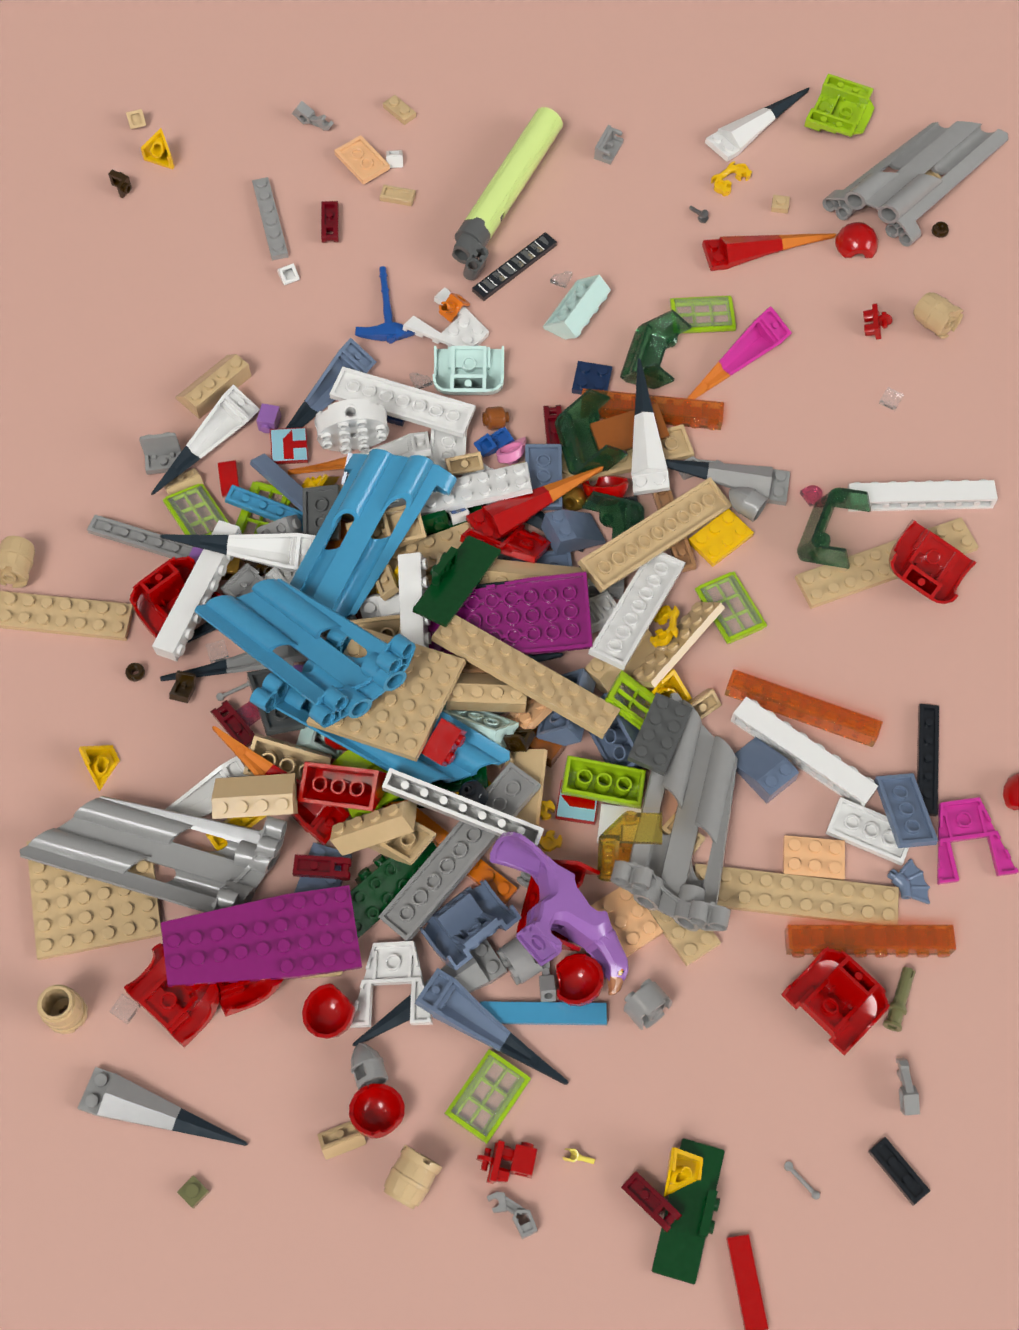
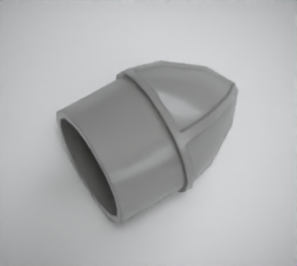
(747, 502)
(367, 1066)

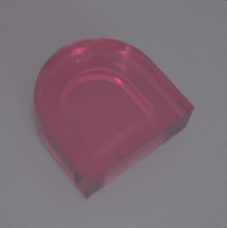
(811, 494)

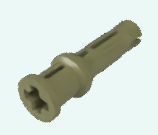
(897, 1007)

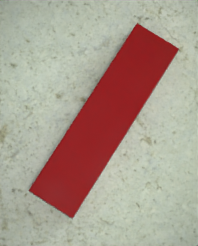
(747, 1283)

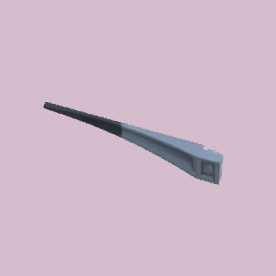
(349, 356)
(456, 1007)

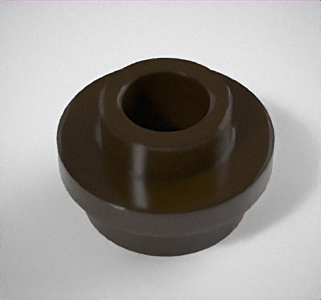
(940, 229)
(132, 668)

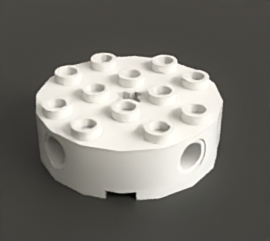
(351, 425)

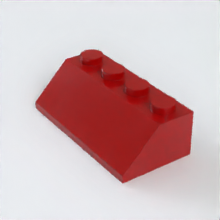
(341, 786)

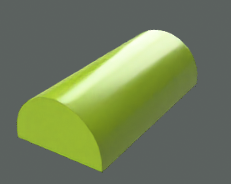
(603, 782)

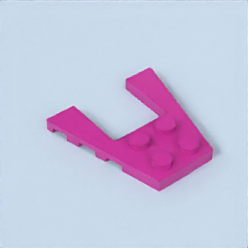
(962, 822)

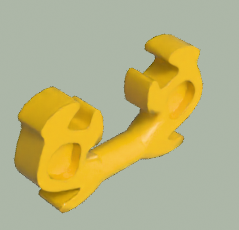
(724, 186)
(664, 637)
(548, 842)

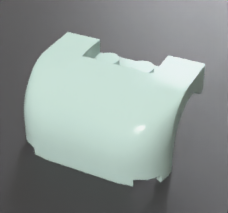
(468, 370)

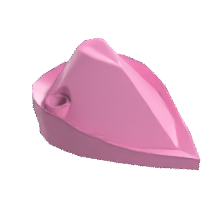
(511, 452)

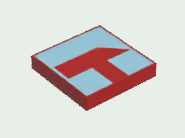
(289, 445)
(576, 809)

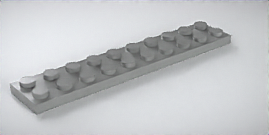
(455, 857)

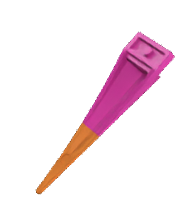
(759, 338)

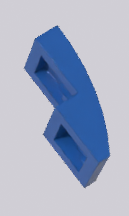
(491, 443)

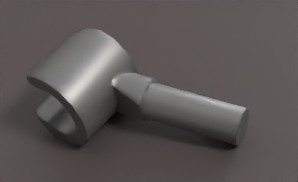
(703, 215)

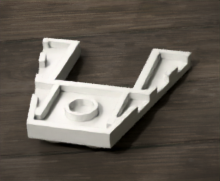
(462, 332)
(391, 965)

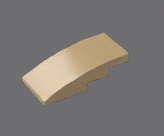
(388, 523)
(406, 847)

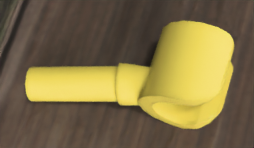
(576, 1156)

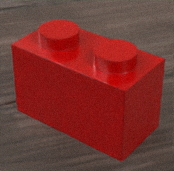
(444, 742)

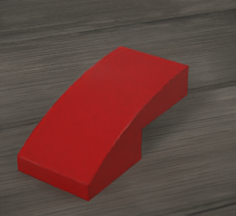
(228, 476)

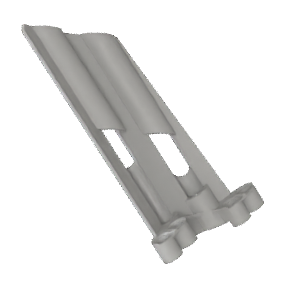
(909, 191)
(116, 834)
(663, 875)

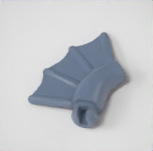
(910, 882)

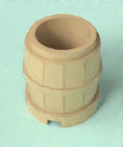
(937, 314)
(15, 561)
(54, 1000)
(411, 1177)

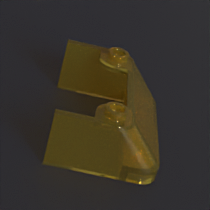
(620, 836)

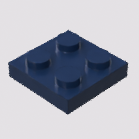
(591, 377)

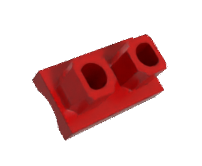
(878, 321)
(496, 1173)

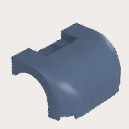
(466, 923)

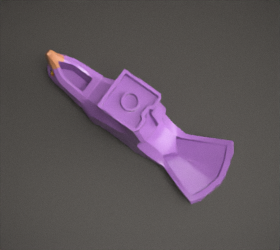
(561, 910)

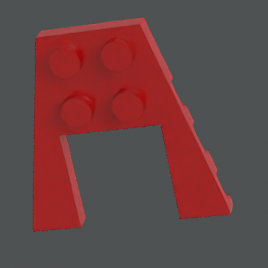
(519, 544)

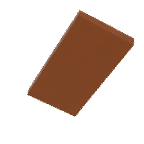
(619, 429)

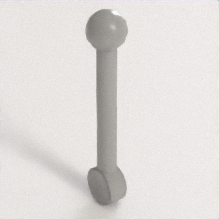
(220, 697)
(788, 1166)

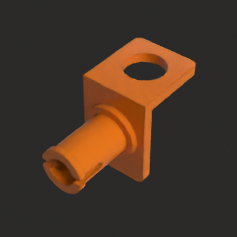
(452, 306)

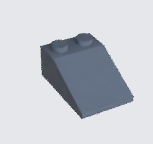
(571, 531)
(765, 769)

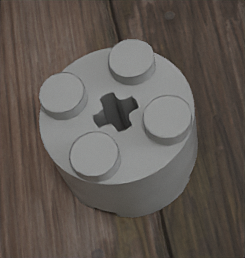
(520, 962)
(647, 1004)

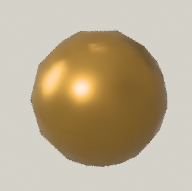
(574, 499)

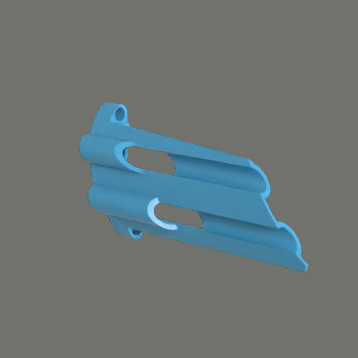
(347, 574)
(284, 615)
(470, 757)

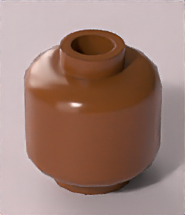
(495, 418)

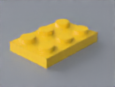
(720, 537)

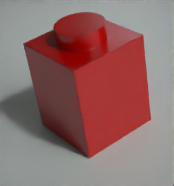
(524, 1160)

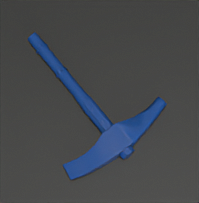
(389, 330)

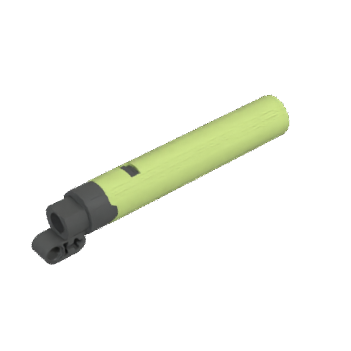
(504, 190)

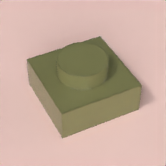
(193, 1192)

